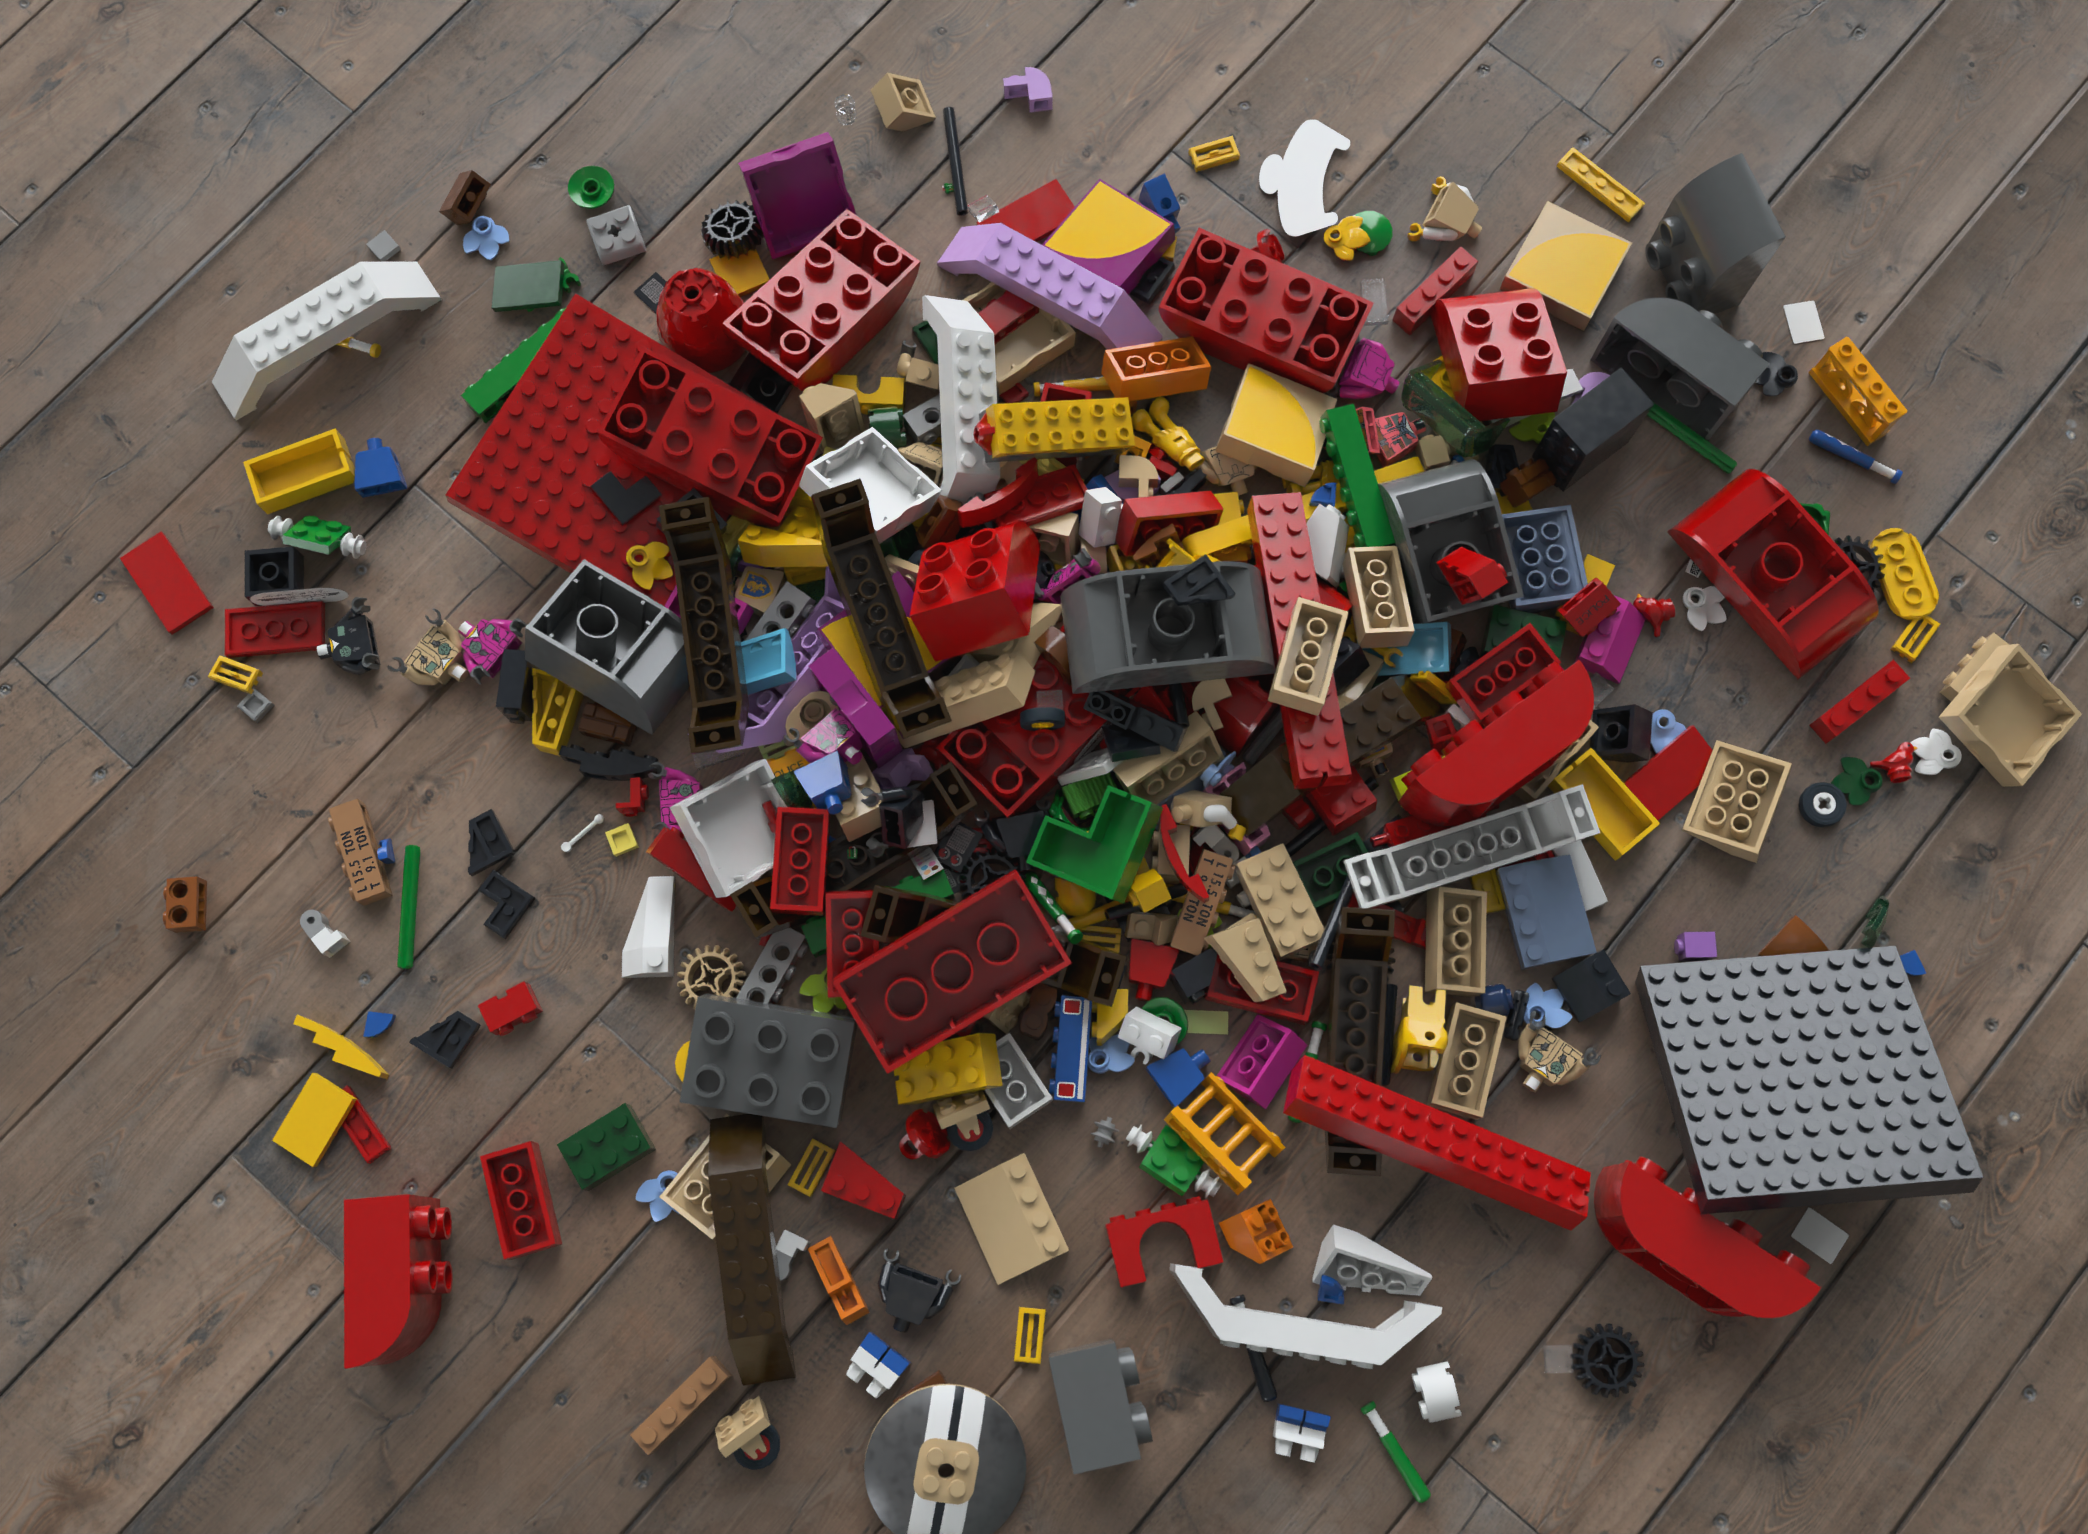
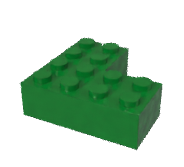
(1107, 854)

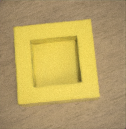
(622, 839)

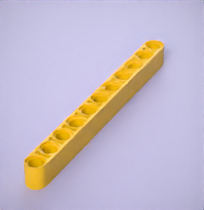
(1237, 533)

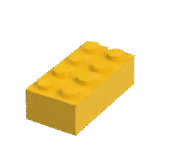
(300, 471)
(1616, 809)
(950, 1070)

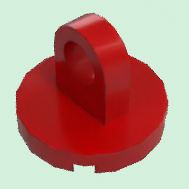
(1269, 246)
(925, 1135)

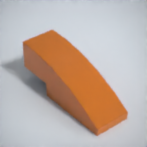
(838, 1281)

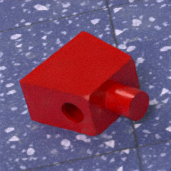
(1150, 967)

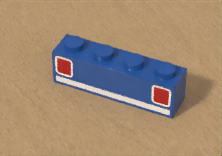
(1072, 1049)

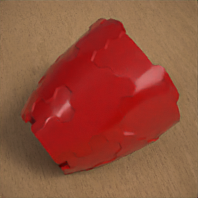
(692, 318)

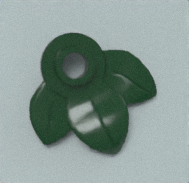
(1853, 780)

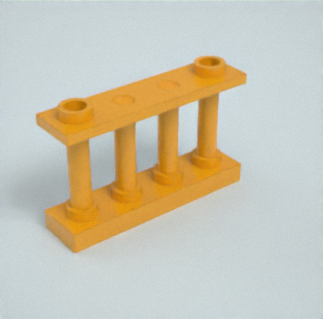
(1217, 1157)

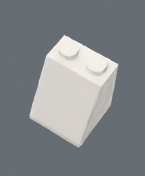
(1328, 542)

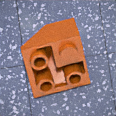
(1257, 1232)

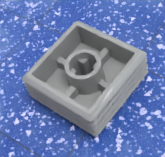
(616, 222)

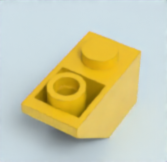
(1109, 1018)

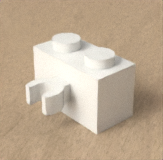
(1100, 517)
(1149, 1034)

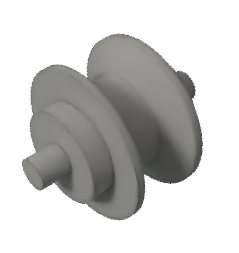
(1104, 1132)

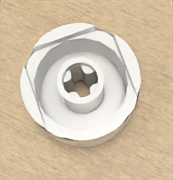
(1437, 1392)

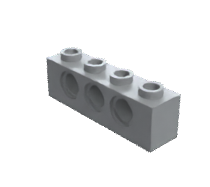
(917, 421)
(775, 614)
(768, 962)

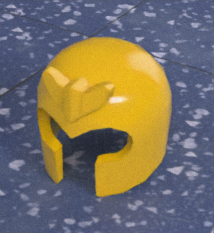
(1074, 898)

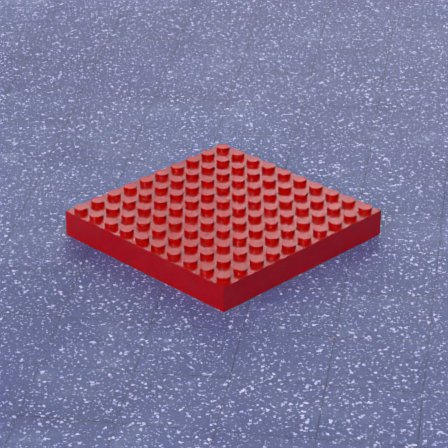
(545, 452)

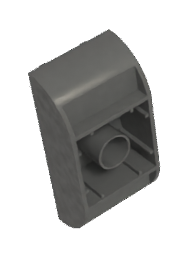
(1134, 635)

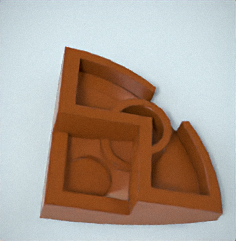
(1156, 547)
(1794, 939)

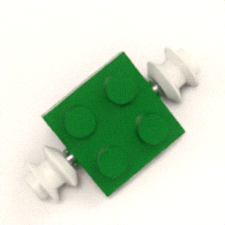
(317, 535)
(1172, 1161)

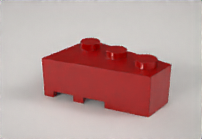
(1472, 574)

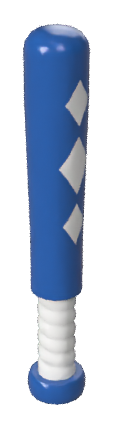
(1845, 451)

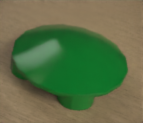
(1378, 230)

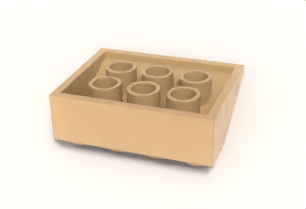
(1043, 616)
(1737, 800)
(691, 1190)
(1011, 1219)

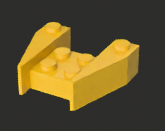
(792, 545)

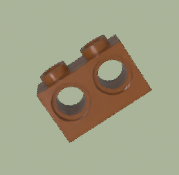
(193, 903)

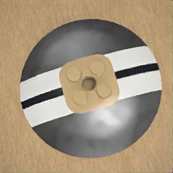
(939, 1428)

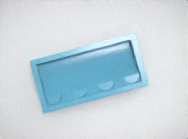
(1426, 651)
(768, 661)

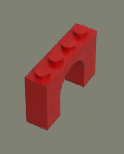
(1192, 1218)

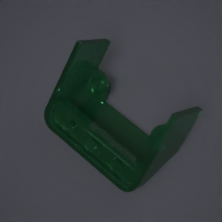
(1446, 414)

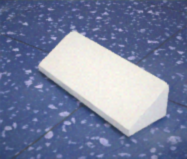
(1588, 882)

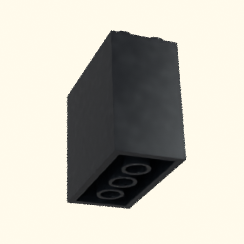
(1593, 428)

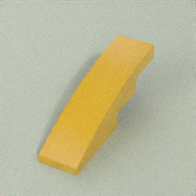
(346, 1051)

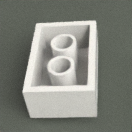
(1021, 1089)

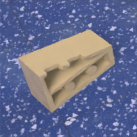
(1250, 959)

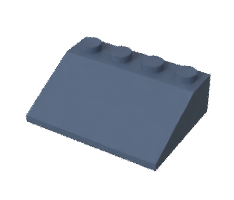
(1545, 557)
(1545, 911)

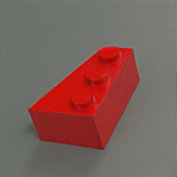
(861, 1184)

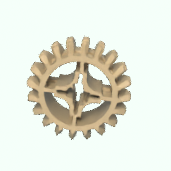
(701, 983)

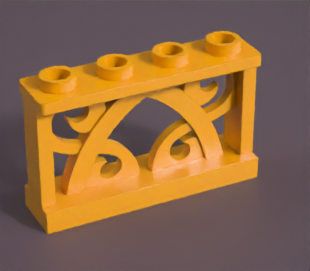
(1867, 417)

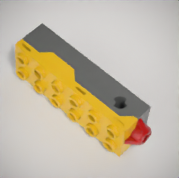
(1055, 429)

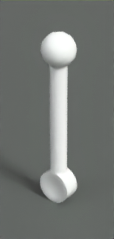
(567, 846)

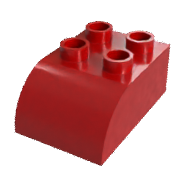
(1500, 353)
(976, 590)
(392, 1275)

